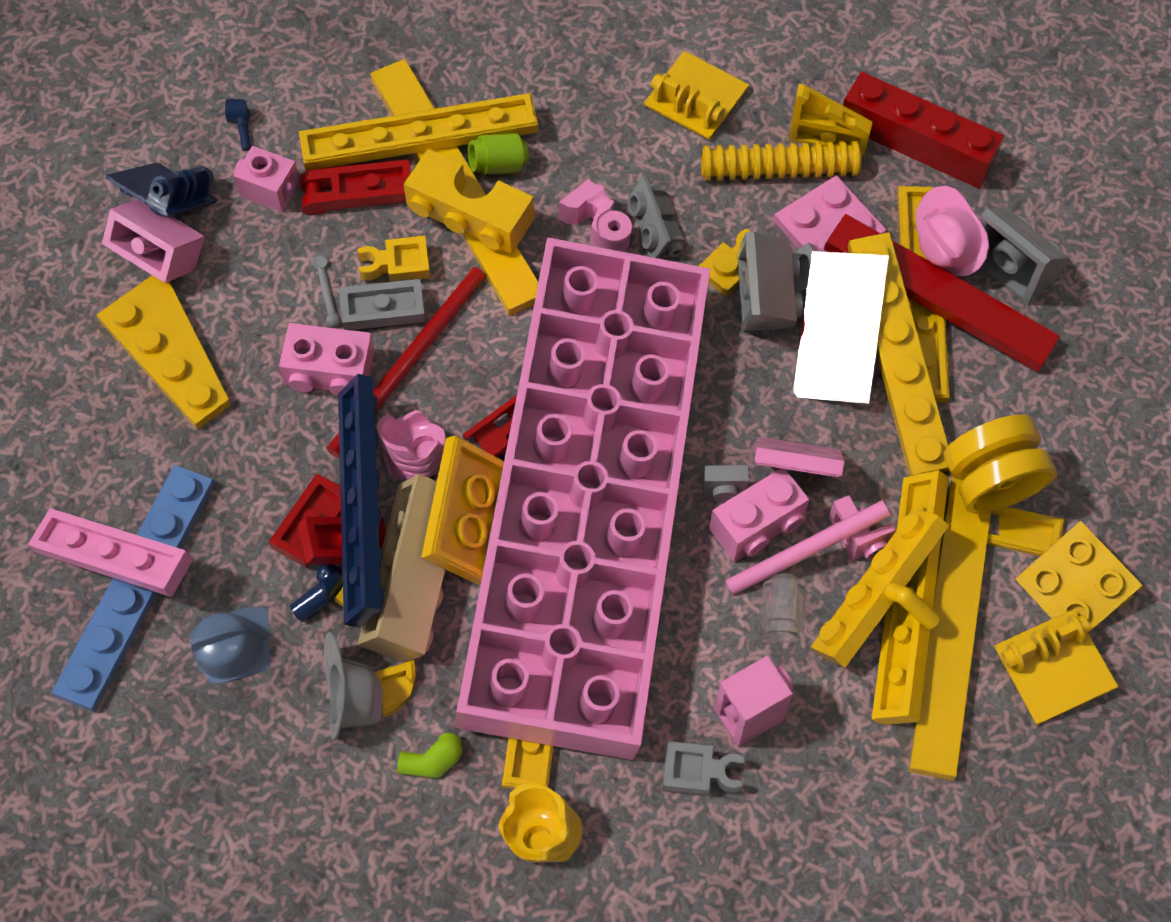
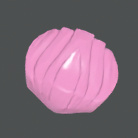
(411, 445)

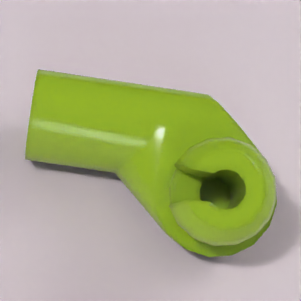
(435, 760)

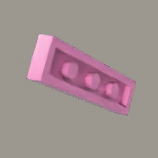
(111, 552)

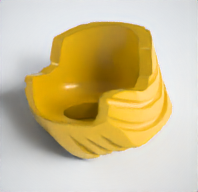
(540, 825)

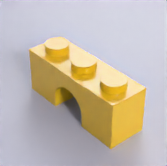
(494, 219)

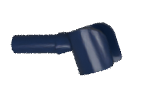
(237, 111)

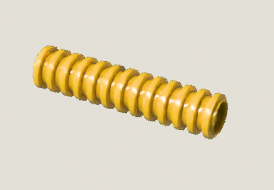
(781, 160)

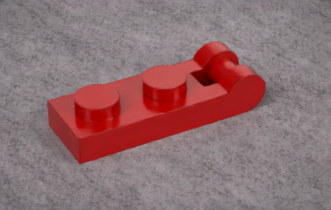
(354, 186)

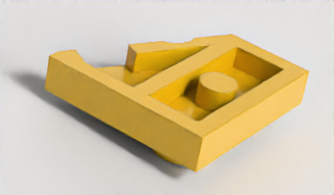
(825, 120)

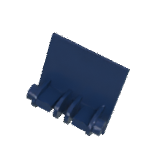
(166, 190)

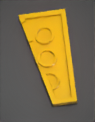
(164, 344)

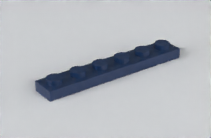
(359, 504)

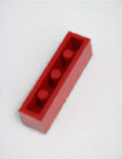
(925, 130)

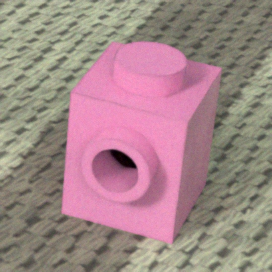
(266, 178)

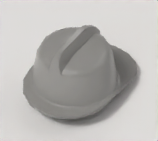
(352, 689)

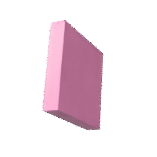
(798, 457)

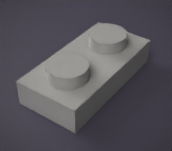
(381, 304)

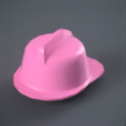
(951, 232)

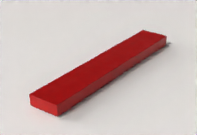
(958, 300)

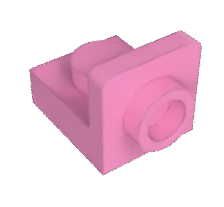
(863, 542)

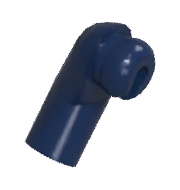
(320, 595)

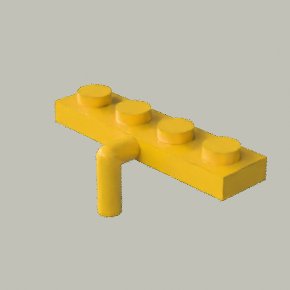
(881, 586)

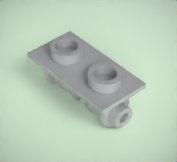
(649, 207)

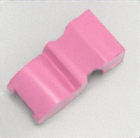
(609, 227)

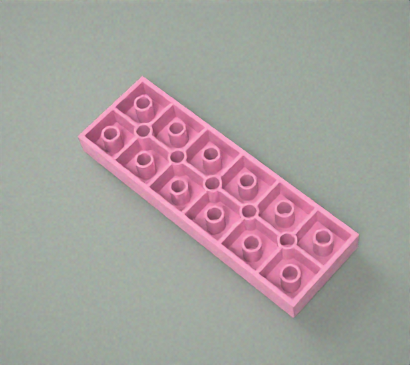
(586, 503)

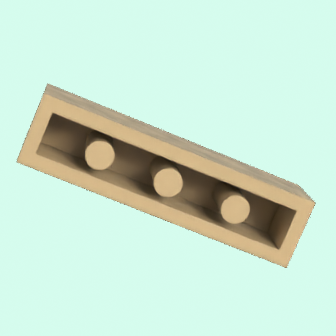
(408, 581)

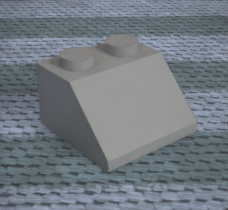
(1019, 254)
(767, 283)

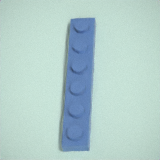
(125, 604)

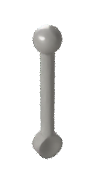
(320, 264)

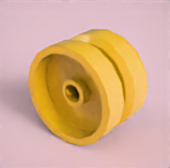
(999, 463)

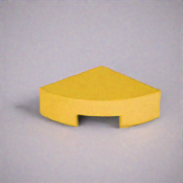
(396, 686)

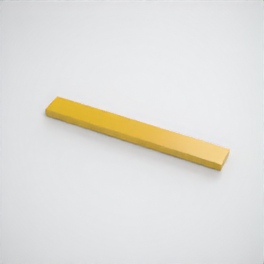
(506, 273)
(951, 640)

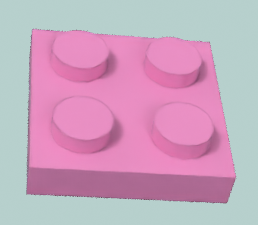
(819, 212)

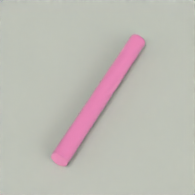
(808, 547)

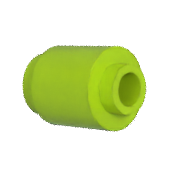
(498, 154)

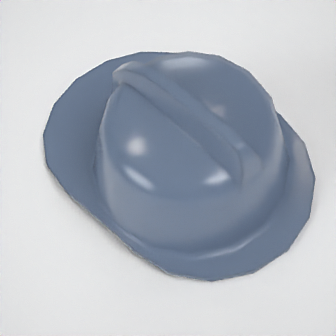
(232, 644)

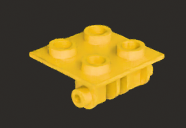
(695, 94)
(1079, 576)
(1056, 666)

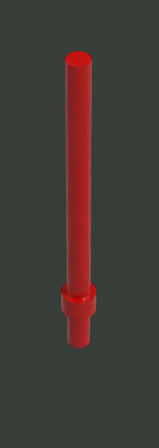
(421, 343)

